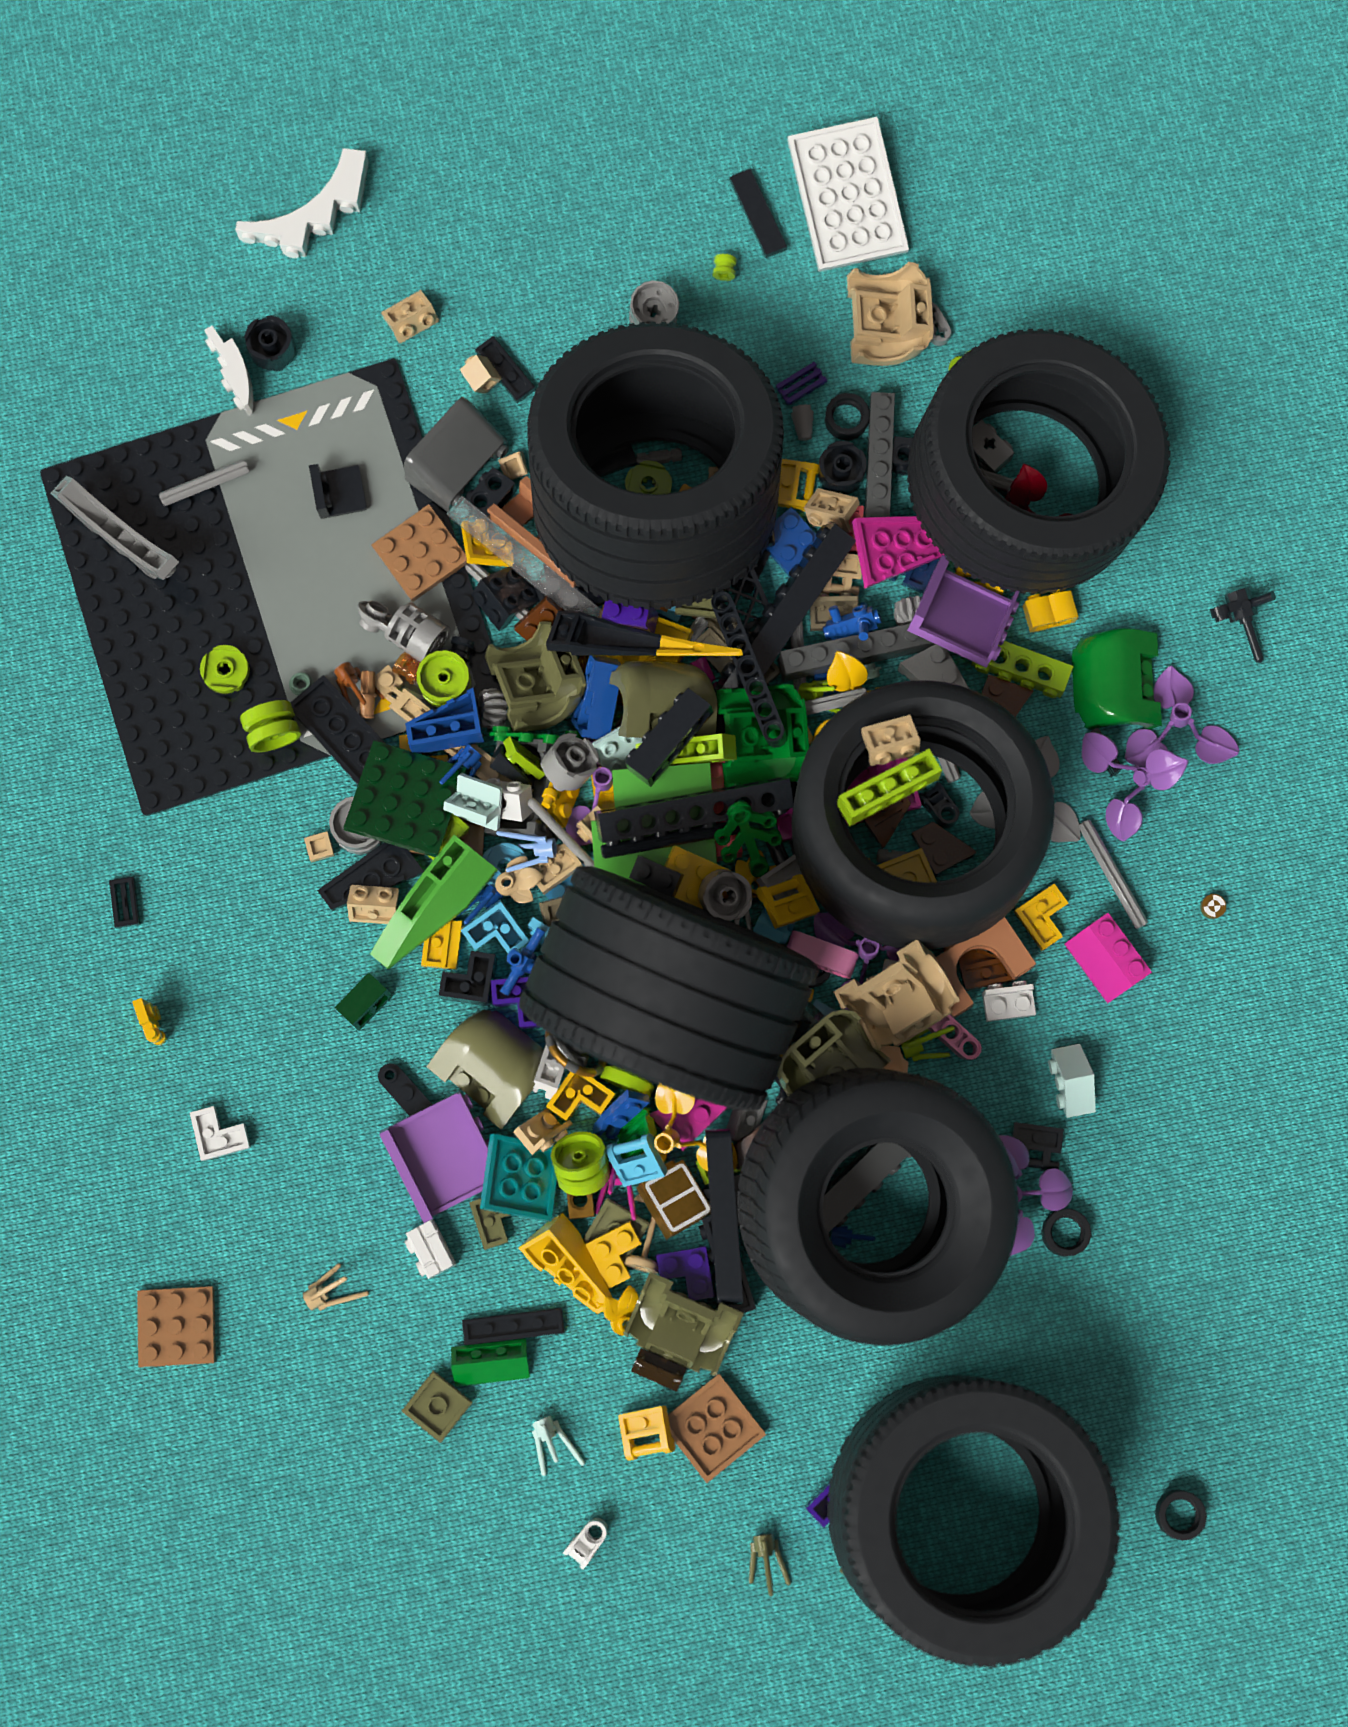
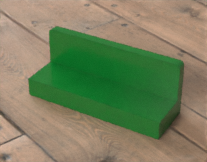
(490, 1362)

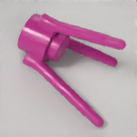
(614, 1180)

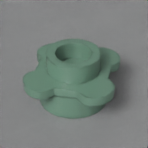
(872, 670)

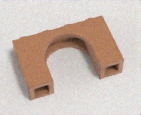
(1000, 941)

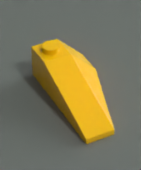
(564, 1255)

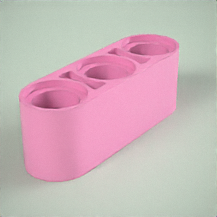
(824, 954)
(957, 1042)

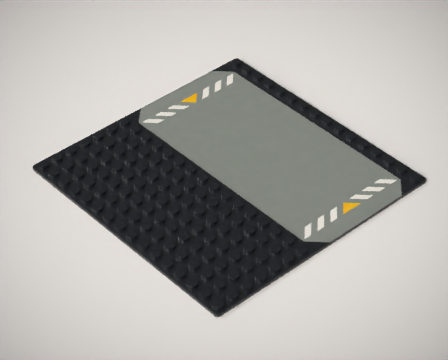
(250, 576)

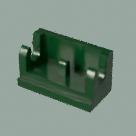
(363, 1001)

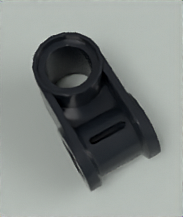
(937, 801)

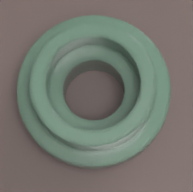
(297, 678)

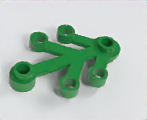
(502, 733)
(740, 814)

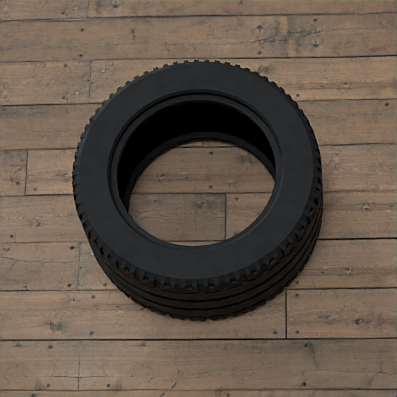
(1088, 395)

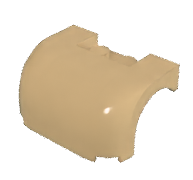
(890, 315)
(901, 998)

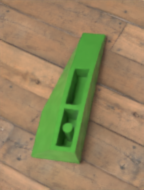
(434, 900)

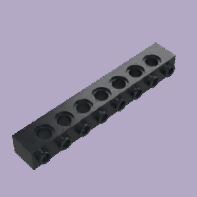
(608, 819)

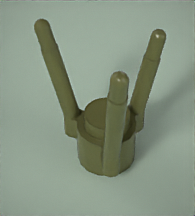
(764, 1546)

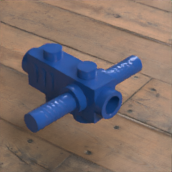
(859, 622)
(522, 960)

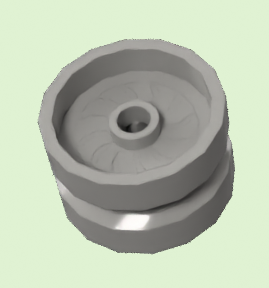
(349, 841)

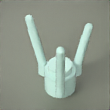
(545, 1430)

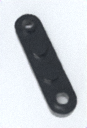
(403, 1089)

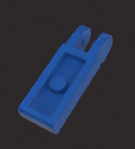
(620, 1113)

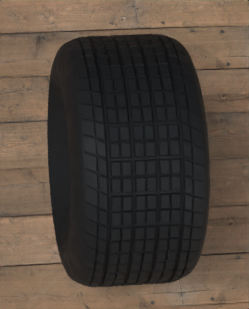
(966, 1224)

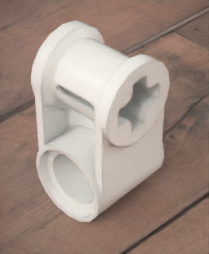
(584, 1545)

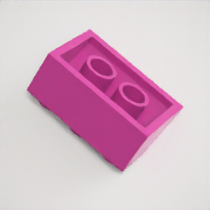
(1107, 958)

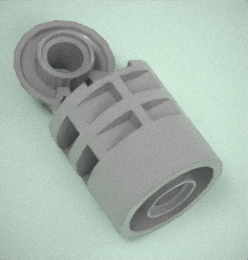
(408, 628)

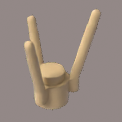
(317, 1294)

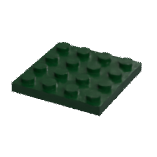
(402, 799)

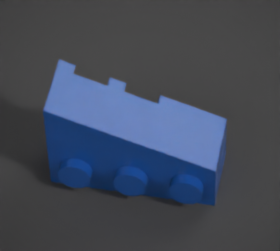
(596, 710)
(447, 726)

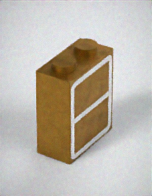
(674, 1199)

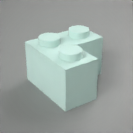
(1073, 1080)

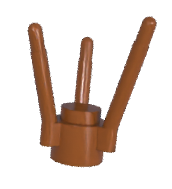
(347, 677)

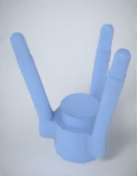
(542, 847)

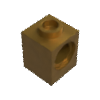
(580, 1212)

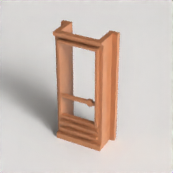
(515, 516)

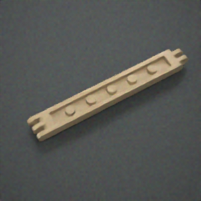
(410, 707)

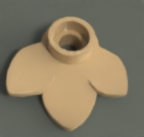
(521, 881)

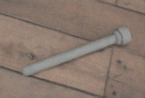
(560, 832)

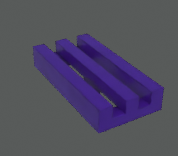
(796, 376)

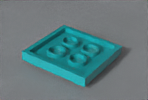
(517, 1180)

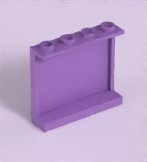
(963, 616)
(439, 1154)

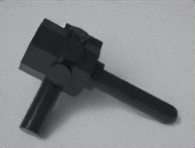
(1242, 608)

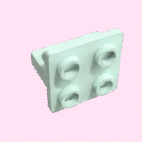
(614, 749)
(476, 802)

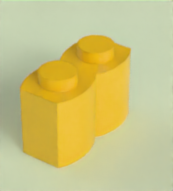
(1050, 610)

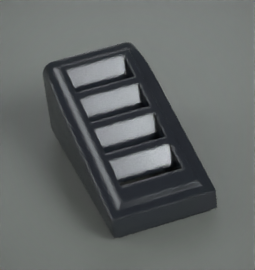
(502, 765)

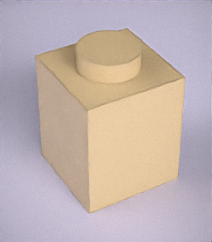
(480, 373)

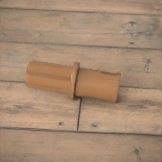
(368, 692)

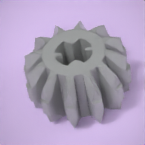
(906, 609)
(492, 708)

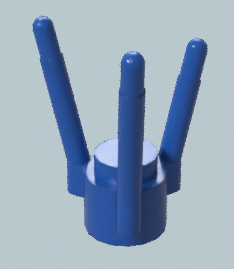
(467, 757)
(486, 899)
(843, 1236)

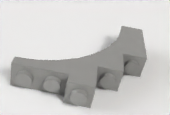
(119, 535)

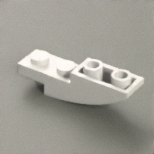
(234, 370)

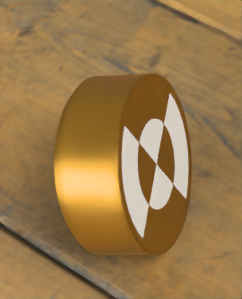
(1213, 906)

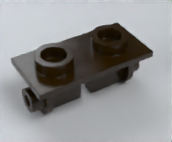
(658, 1369)

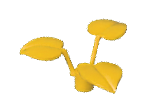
(845, 675)
(675, 1102)

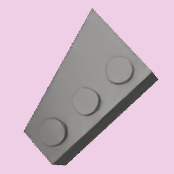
(932, 665)

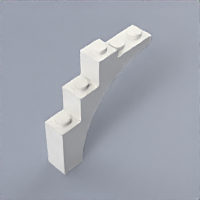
(319, 215)

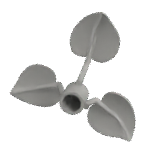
(1065, 819)

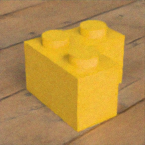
(579, 1090)

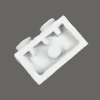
(1009, 1001)

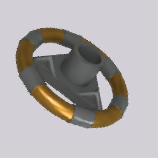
(577, 1058)

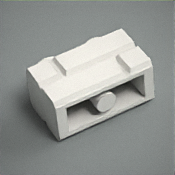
(430, 1249)

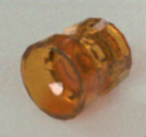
(407, 667)

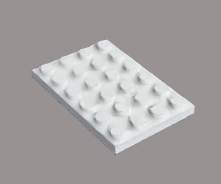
(848, 194)

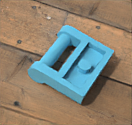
(639, 1167)

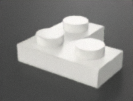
(213, 1141)

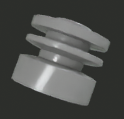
(653, 298)

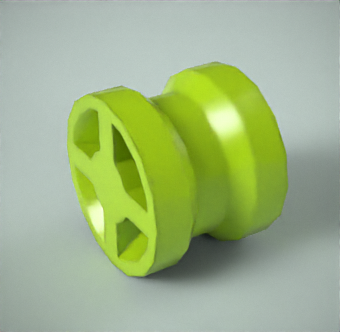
(724, 267)

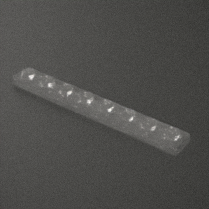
(520, 559)

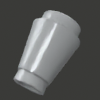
(803, 421)

